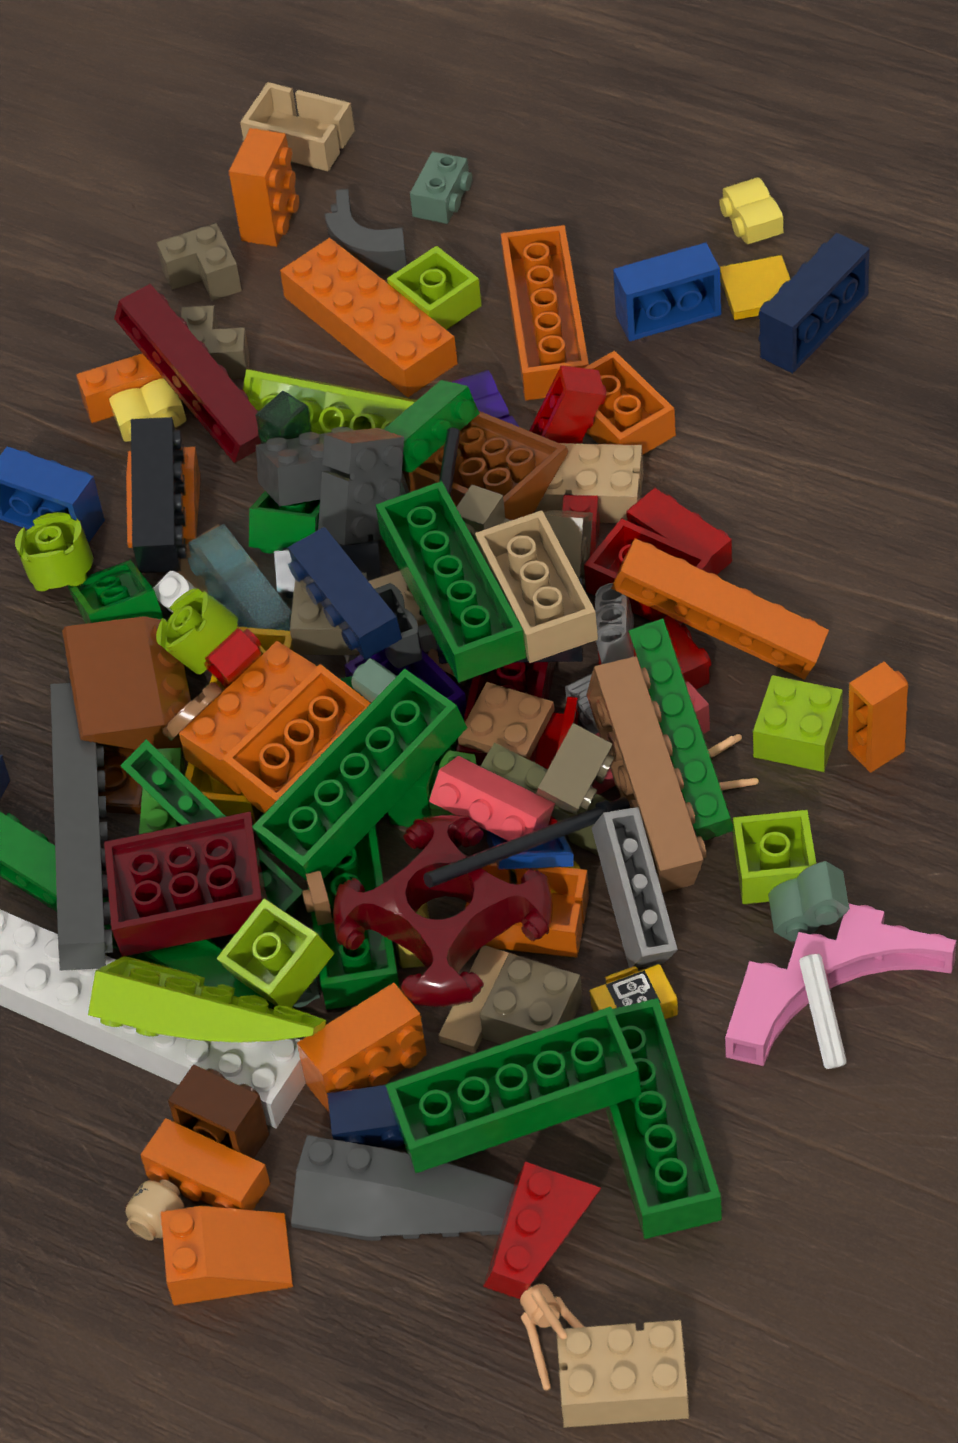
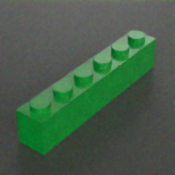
(682, 726)
(191, 806)

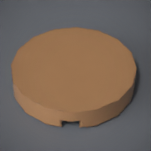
(191, 710)

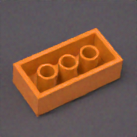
(241, 709)

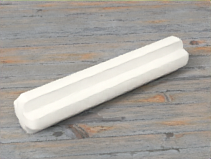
(822, 1011)

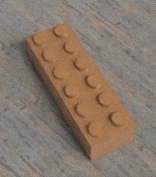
(644, 769)

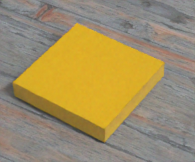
(752, 284)

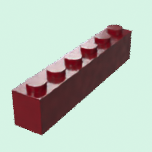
(190, 371)

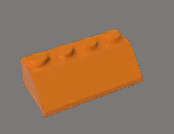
(292, 737)

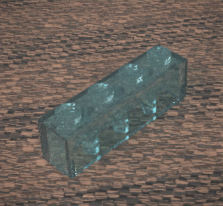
(237, 581)

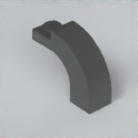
(377, 249)

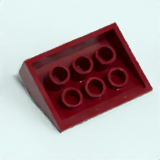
(183, 883)

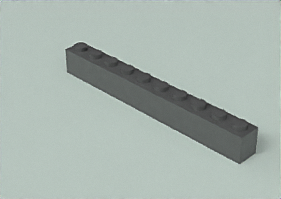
(78, 839)

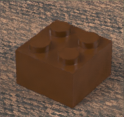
(220, 1110)

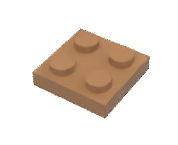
(507, 719)

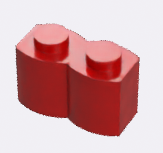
(233, 656)

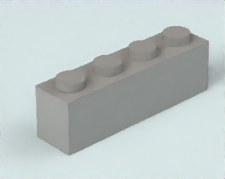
(634, 888)

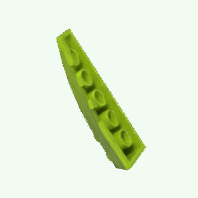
(327, 403)
(180, 1006)

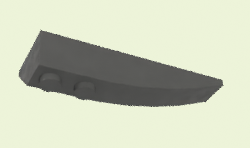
(377, 1194)

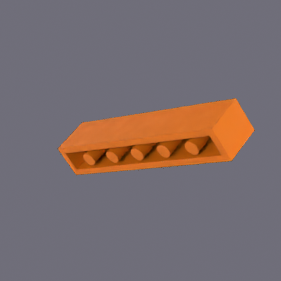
(720, 609)

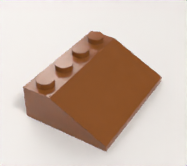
(499, 460)
(124, 682)

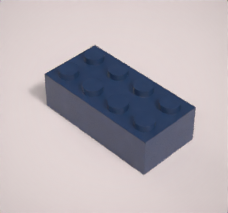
(814, 302)

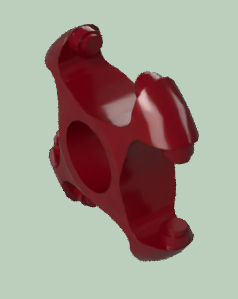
(448, 942)

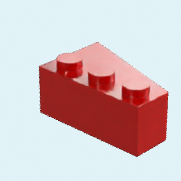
(535, 1225)

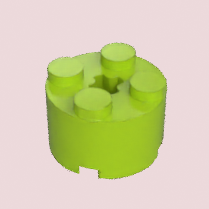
(54, 551)
(195, 628)

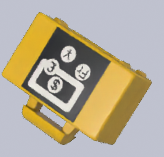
(635, 987)

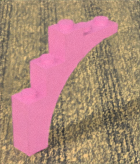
(862, 947)

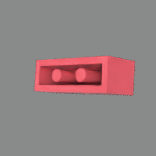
(489, 800)

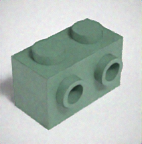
(440, 187)

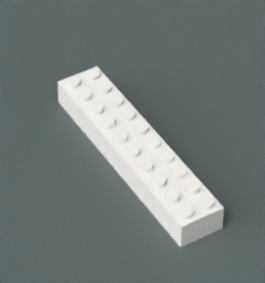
(61, 1000)

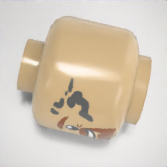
(146, 1207)

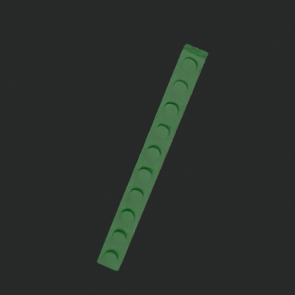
(30, 864)

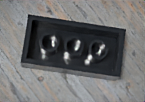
(157, 495)

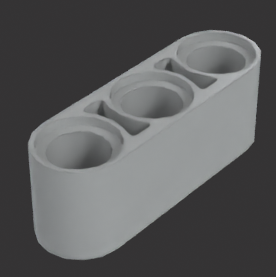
(613, 621)

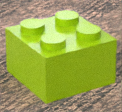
(438, 287)
(797, 723)
(771, 851)
(275, 955)

